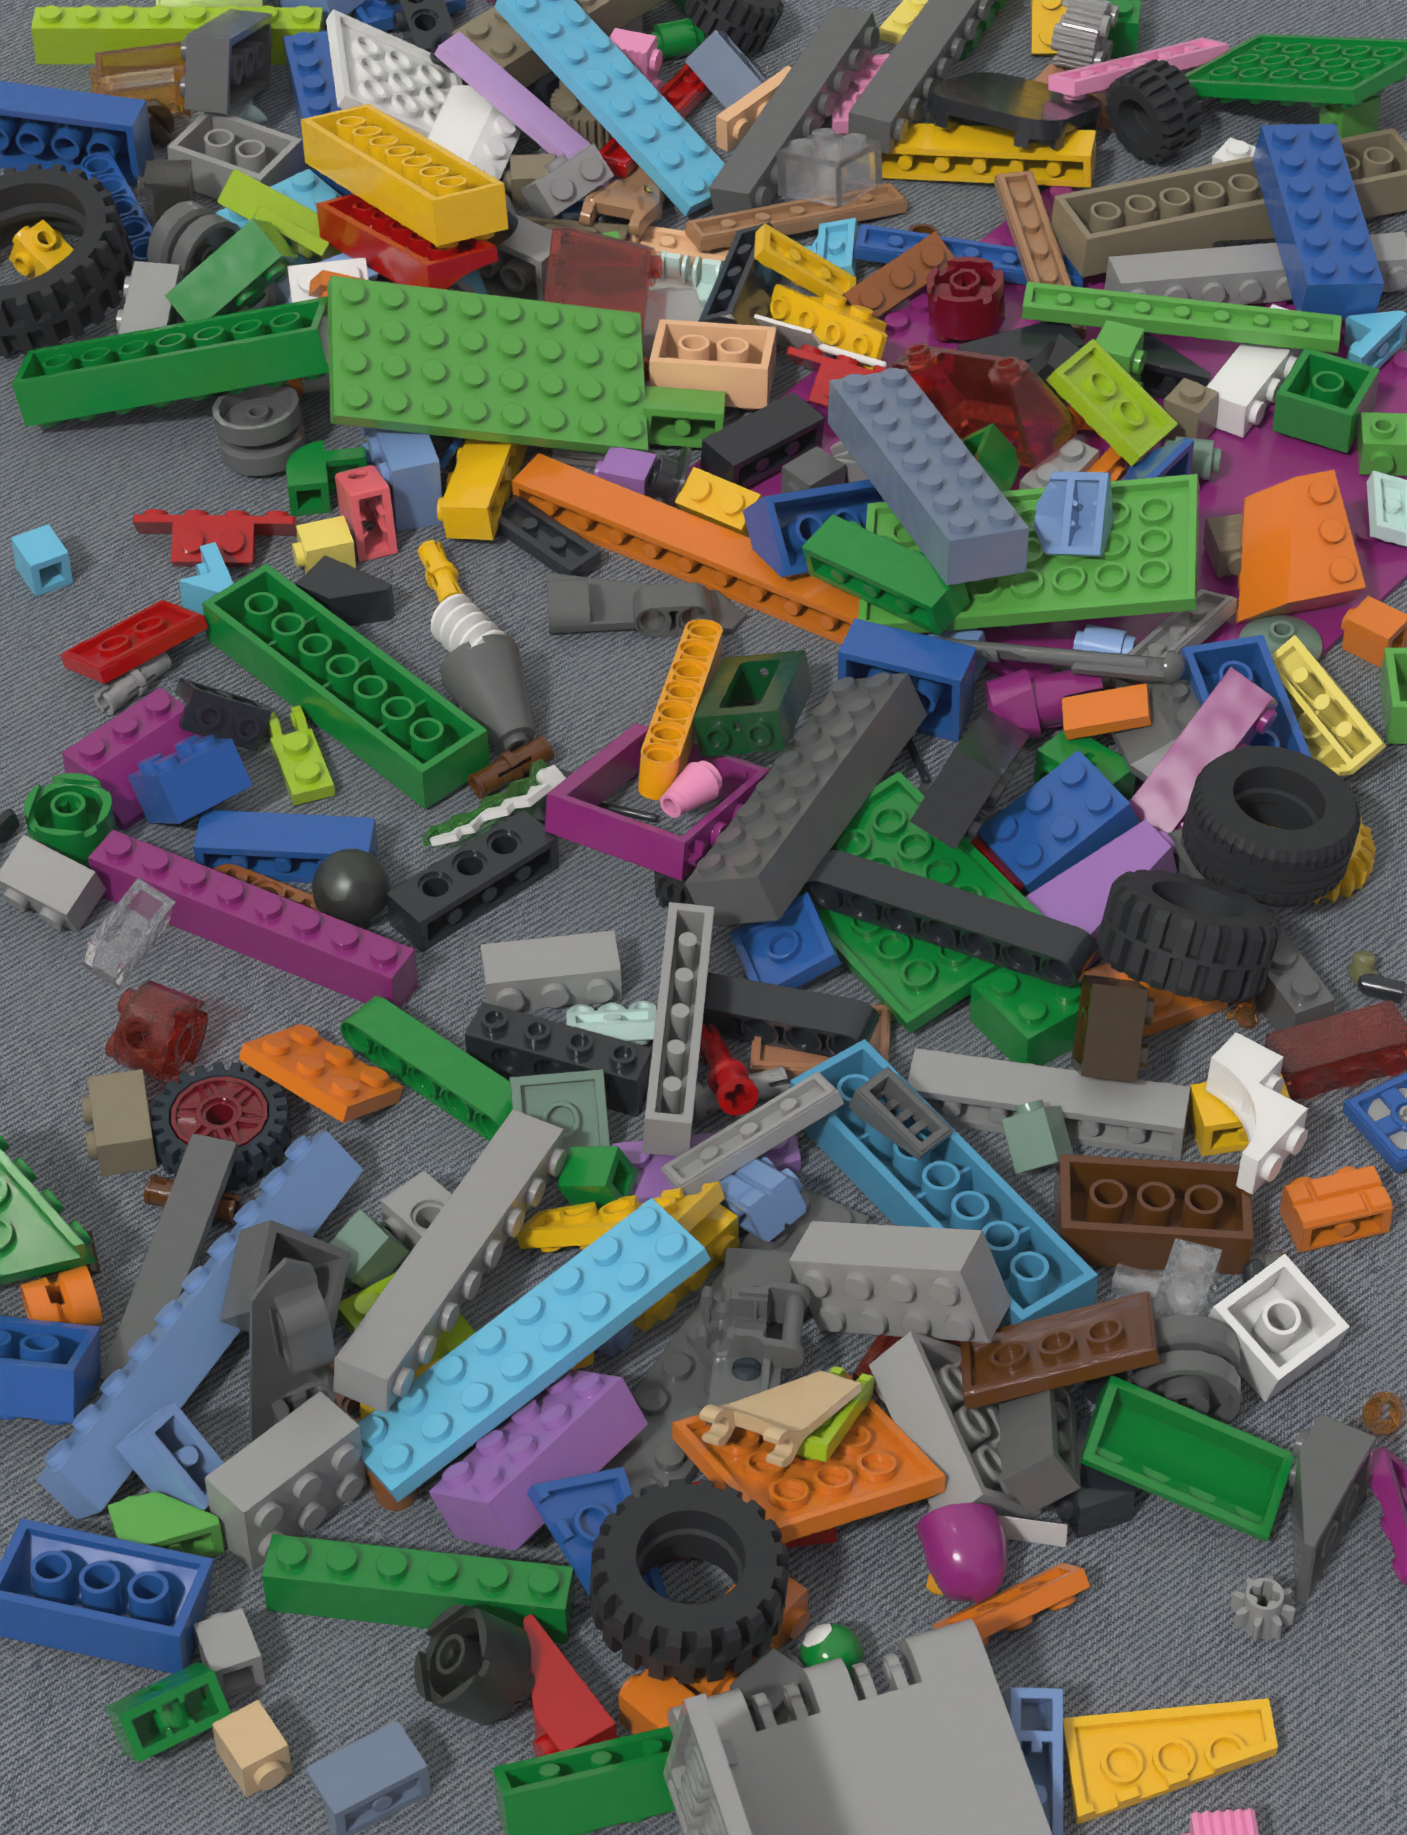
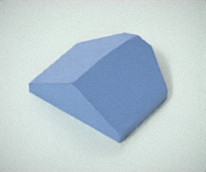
(1075, 514)

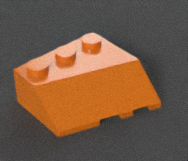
(1296, 549)

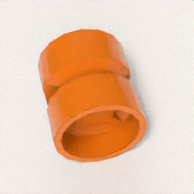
(72, 1289)

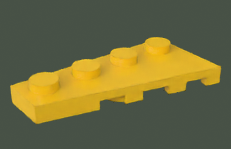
(584, 1224)
(1148, 1753)

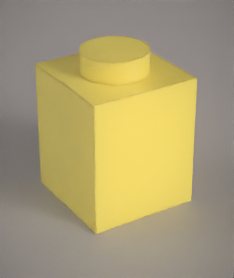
(323, 538)

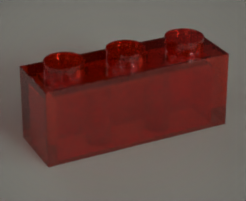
(1341, 1050)

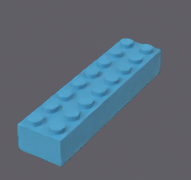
(952, 1191)

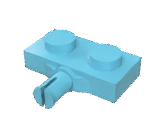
(837, 243)

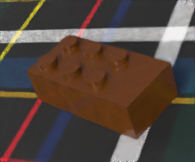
(1137, 1208)

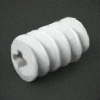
(460, 621)

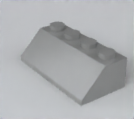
(935, 1417)

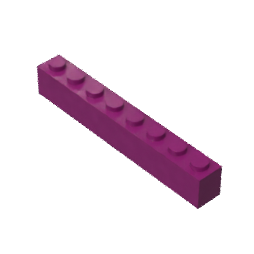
(261, 922)

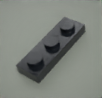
(546, 539)

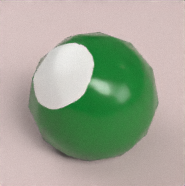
(831, 1642)

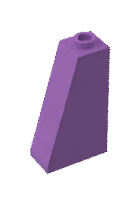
(1083, 890)

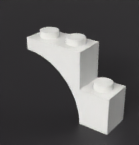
(1250, 1084)

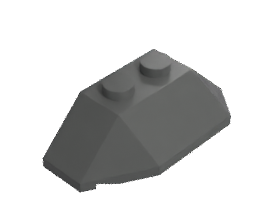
(1171, 711)

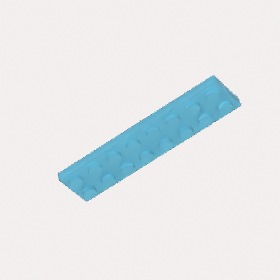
(618, 97)
(528, 1347)

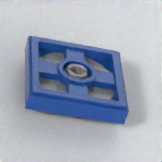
(1382, 1119)

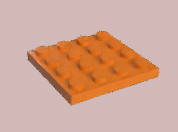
(865, 1475)

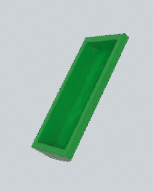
(1186, 1458)

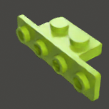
(292, 220)

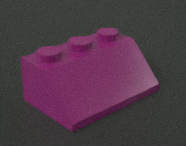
(123, 742)

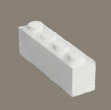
(1250, 384)

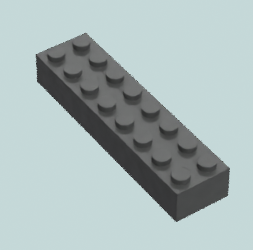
(807, 799)

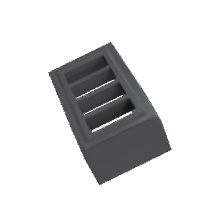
(889, 1086)

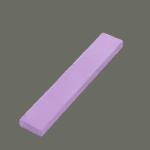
(511, 97)

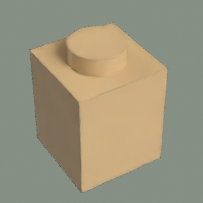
(252, 1749)

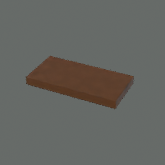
(1060, 1350)

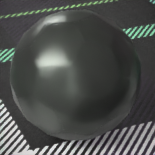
(351, 886)

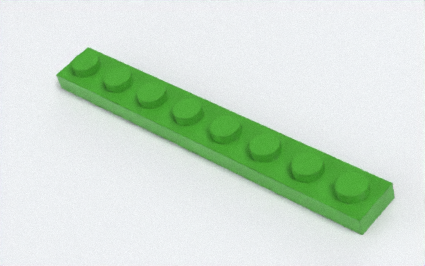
(1183, 317)

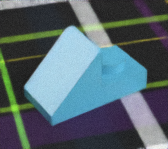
(1374, 336)
(210, 579)

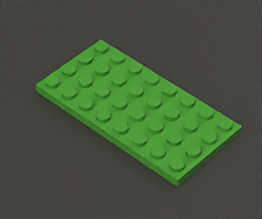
(485, 367)
(1143, 570)

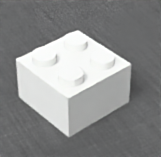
(1279, 1326)

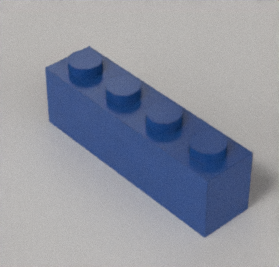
(279, 843)

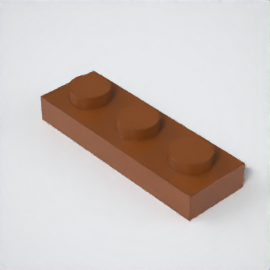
(900, 277)

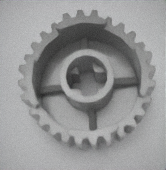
(1083, 33)

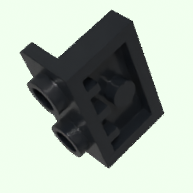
(222, 714)

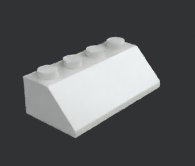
(475, 130)

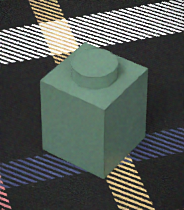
(1036, 1136)
(371, 1249)

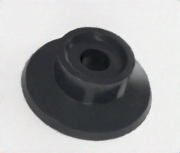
(669, 476)

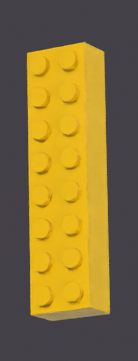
(405, 175)

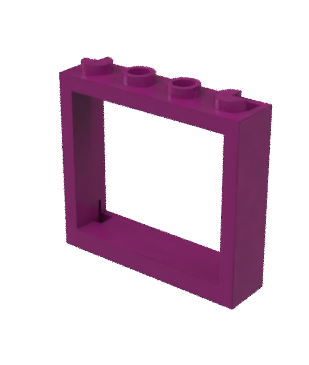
(575, 813)

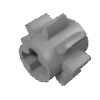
(1262, 1608)

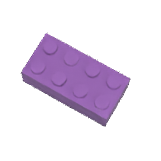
(554, 1436)

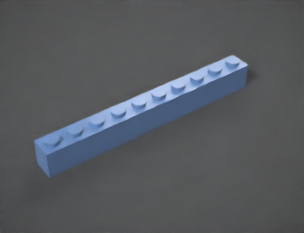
(189, 1334)

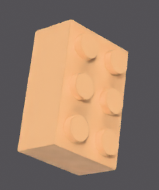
(716, 359)

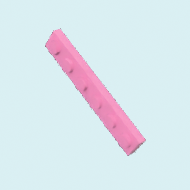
(1097, 77)

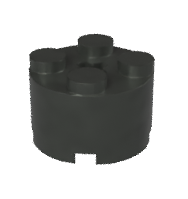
(474, 1664)

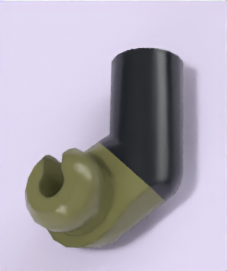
(1369, 980)

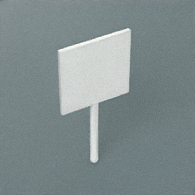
(795, 336)

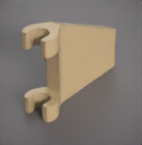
(782, 1413)

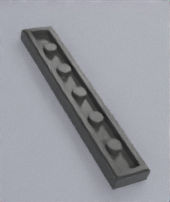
(175, 1241)

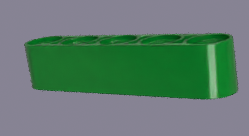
(429, 1065)

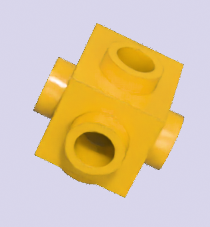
(38, 249)

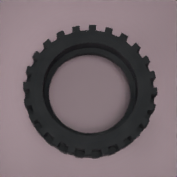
(82, 284)

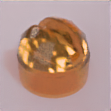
(1373, 1410)

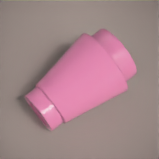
(692, 788)

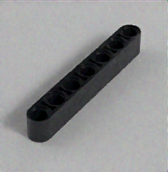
(952, 918)

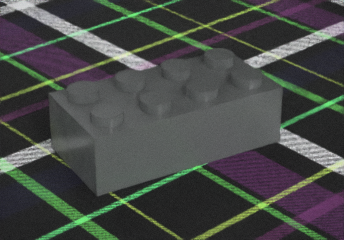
(226, 61)

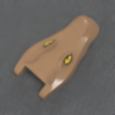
(627, 198)

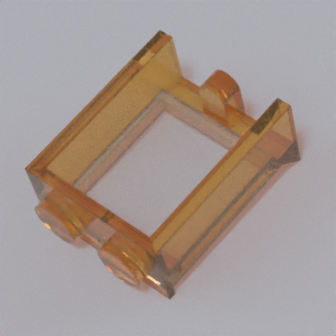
(142, 74)

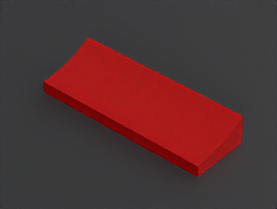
(394, 249)

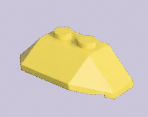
(1327, 717)

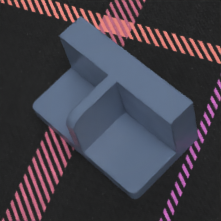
(724, 68)
(370, 1779)

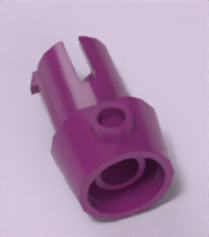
(1036, 701)

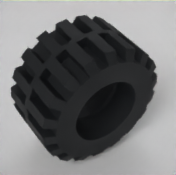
(744, 21)
(1154, 111)

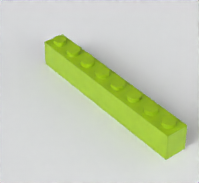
(77, 33)

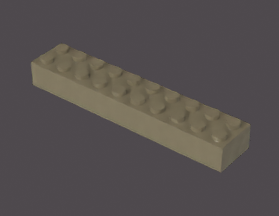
(1208, 205)

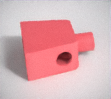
(367, 498)

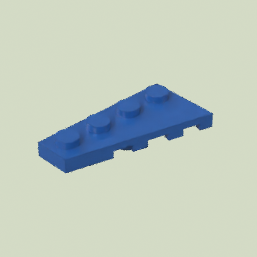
(574, 1512)

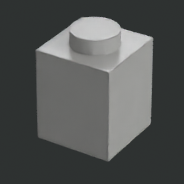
(231, 1651)

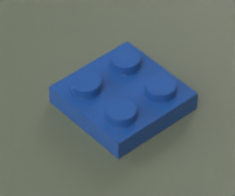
(787, 949)

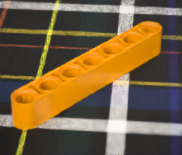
(672, 725)

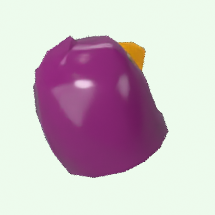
(964, 1551)

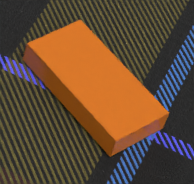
(1106, 711)

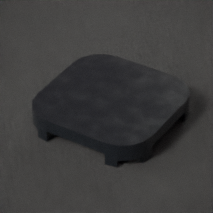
(1012, 104)

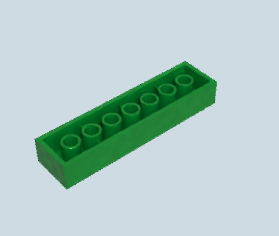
(174, 363)
(346, 685)

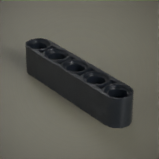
(786, 1016)

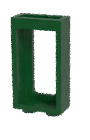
(764, 725)

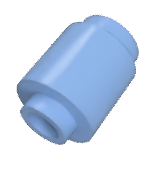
(1104, 640)

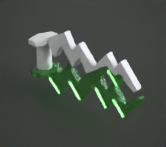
(540, 782)

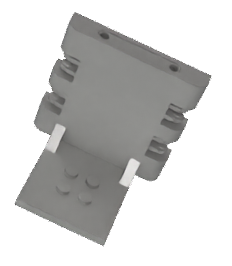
(891, 1764)

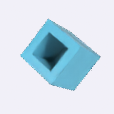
(42, 560)

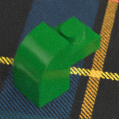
(313, 473)

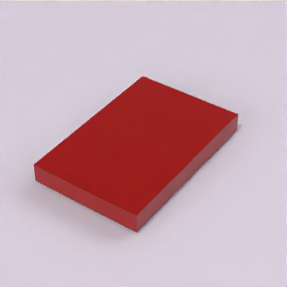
(133, 641)

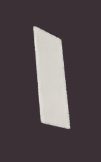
(1034, 1531)

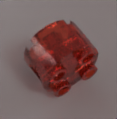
(157, 1031)

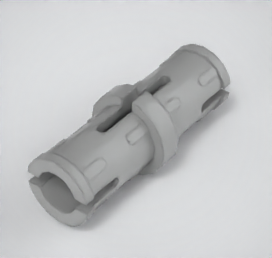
(131, 683)

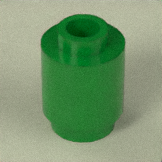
(677, 37)

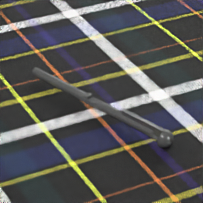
(1085, 662)

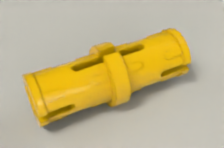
(440, 573)

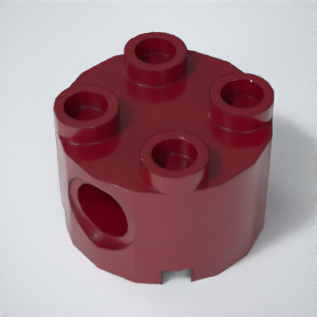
(965, 299)

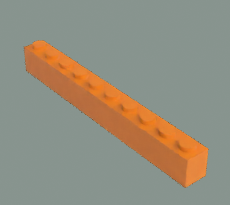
(682, 546)

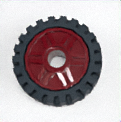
(224, 1107)

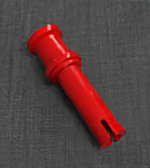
(726, 1075)

